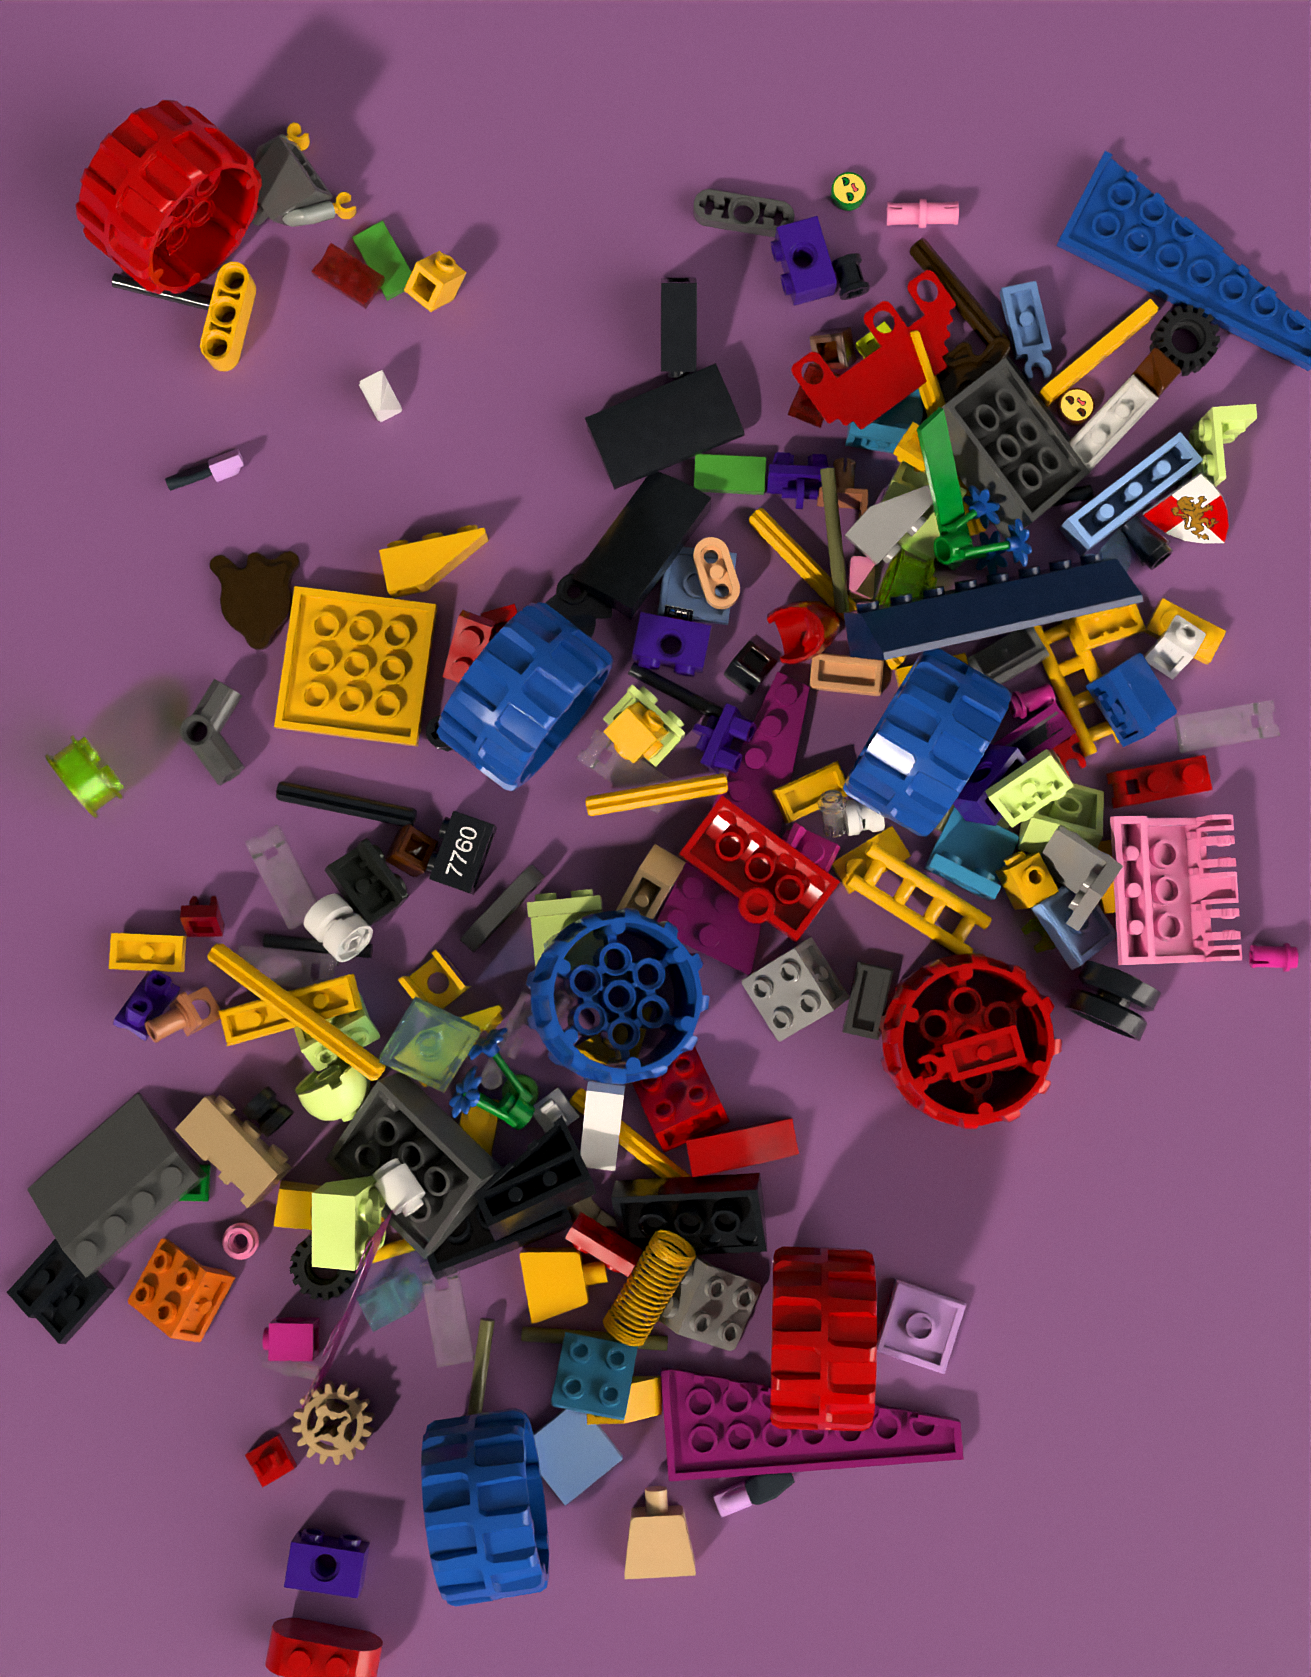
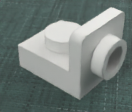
(1175, 647)

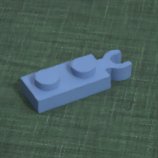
(1027, 327)

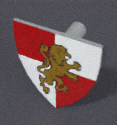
(1192, 512)

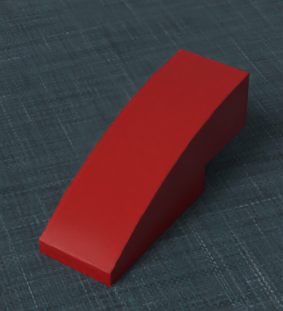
(741, 1147)

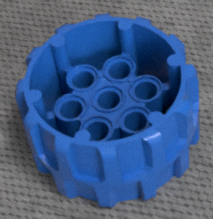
(524, 695)
(928, 742)
(670, 954)
(484, 1507)

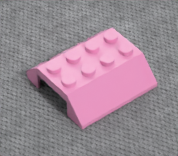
(1169, 892)

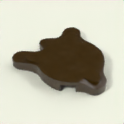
(966, 367)
(257, 596)

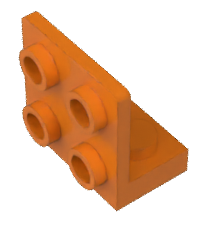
(179, 1292)

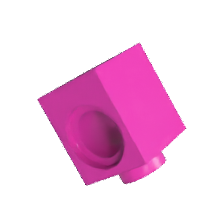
(292, 1338)

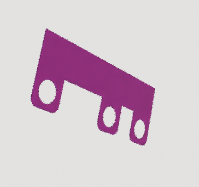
(343, 1322)

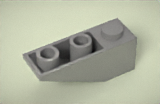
(887, 522)

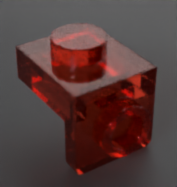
(802, 406)

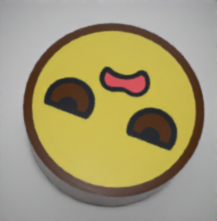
(1075, 406)

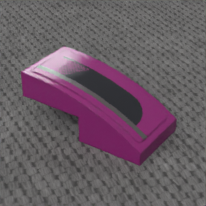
(1039, 733)

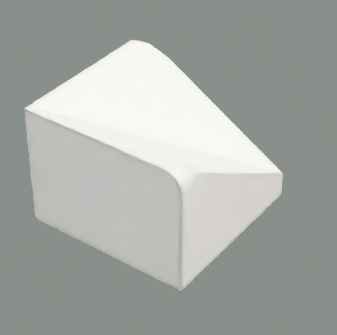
(380, 396)

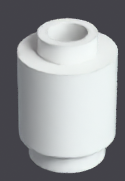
(399, 1187)

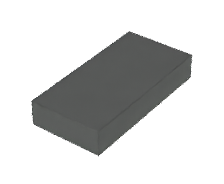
(867, 1000)

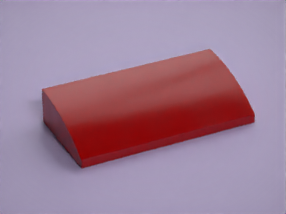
(744, 854)

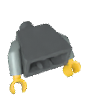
(290, 185)

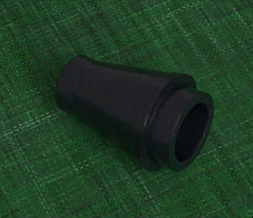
(1147, 544)

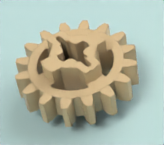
(340, 1435)

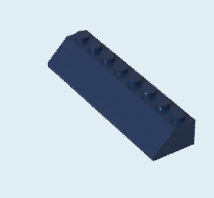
(988, 608)

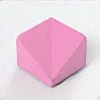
(861, 578)

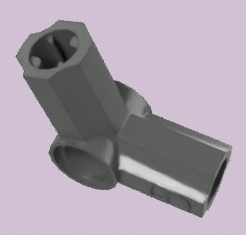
(213, 750)

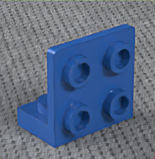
(1132, 700)

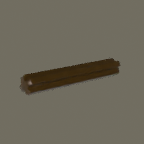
(965, 302)

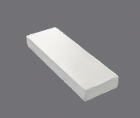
(1112, 421)
(602, 1125)

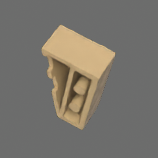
(234, 1148)

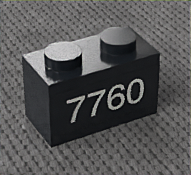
(462, 852)

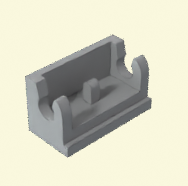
(1010, 655)

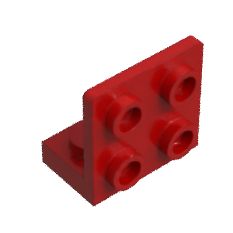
(681, 1101)

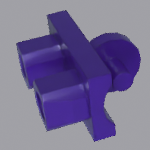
(796, 481)
(718, 737)
(147, 1002)

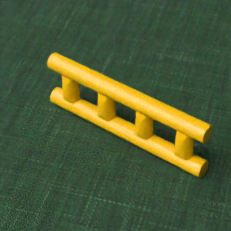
(1069, 703)
(914, 878)

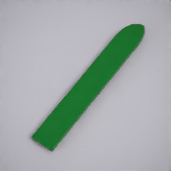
(941, 473)

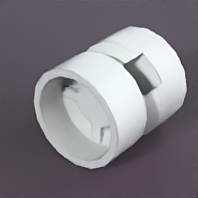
(339, 929)

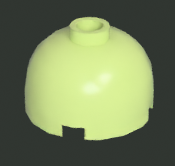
(334, 1092)

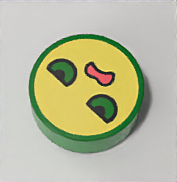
(848, 191)

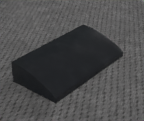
(664, 426)
(642, 542)
(708, 1211)
(474, 1243)

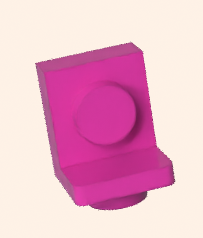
(816, 848)

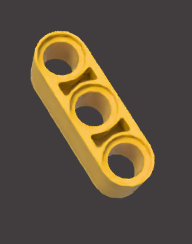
(224, 301)

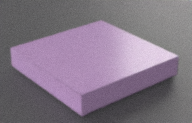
(920, 1326)

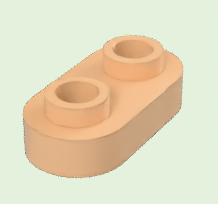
(716, 574)

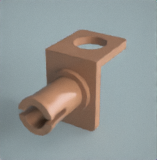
(847, 495)
(183, 1016)

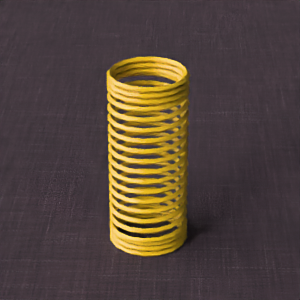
(632, 1311)

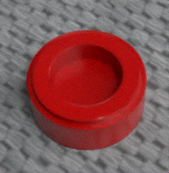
(756, 905)

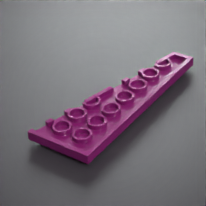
(697, 906)
(726, 1431)

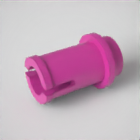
(1031, 700)
(1274, 957)

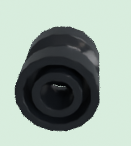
(262, 1105)

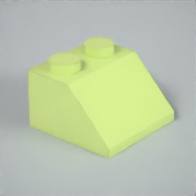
(1077, 811)

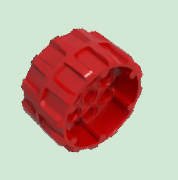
(168, 197)
(1022, 994)
(823, 1339)

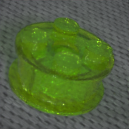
(906, 576)
(84, 777)

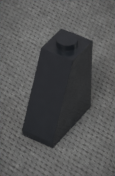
(678, 326)

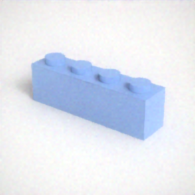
(1130, 494)

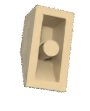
(652, 882)

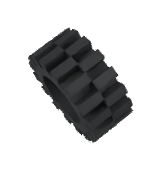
(1195, 323)
(310, 1282)

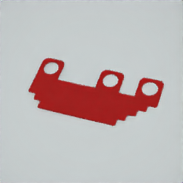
(889, 371)

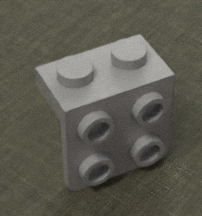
(711, 1305)

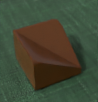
(834, 347)
(1157, 372)
(411, 850)

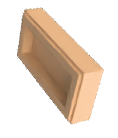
(846, 674)

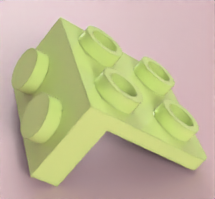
(553, 915)

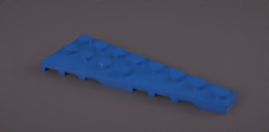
(1153, 247)

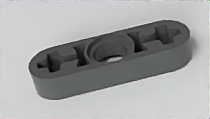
(735, 200)
(502, 908)

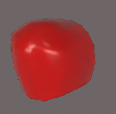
(804, 629)

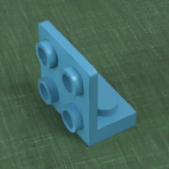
(889, 428)
(971, 854)
(594, 1376)

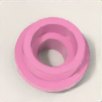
(232, 1248)

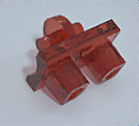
(348, 275)

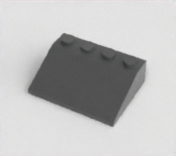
(1010, 447)
(446, 1161)
(115, 1185)

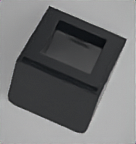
(750, 667)

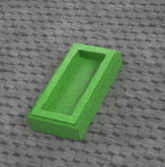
(384, 257)
(730, 474)

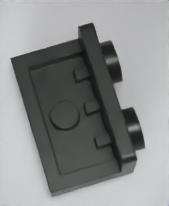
(367, 882)

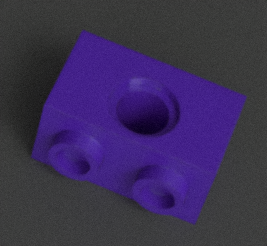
(804, 240)
(655, 629)
(994, 766)
(308, 1573)

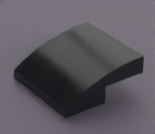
(59, 1293)

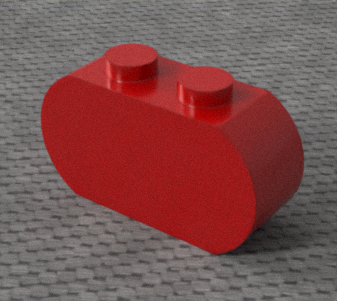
(321, 1650)

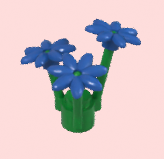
(958, 546)
(511, 1108)

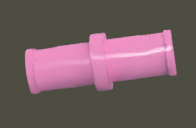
(922, 213)

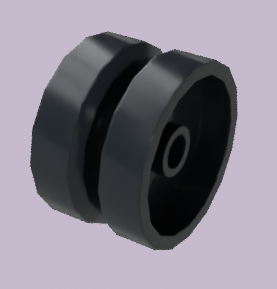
(1114, 996)

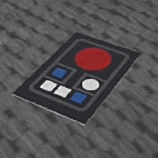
(678, 613)

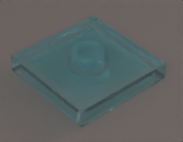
(429, 1044)

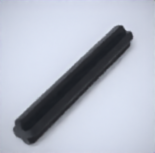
(346, 804)

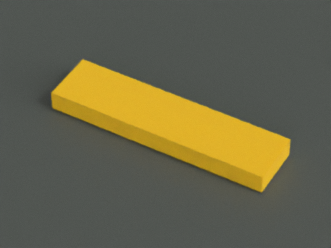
(1098, 352)
(260, 1019)

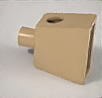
(658, 1539)

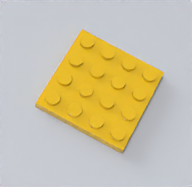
(356, 666)

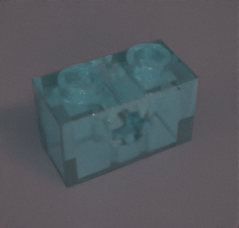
(390, 1298)

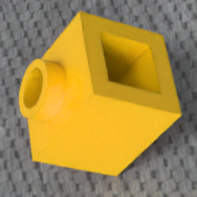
(435, 281)
(637, 733)
(1026, 880)

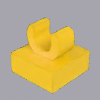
(910, 450)

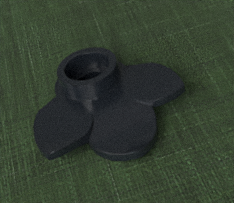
(580, 610)

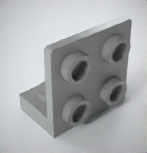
(1081, 870)
(795, 989)

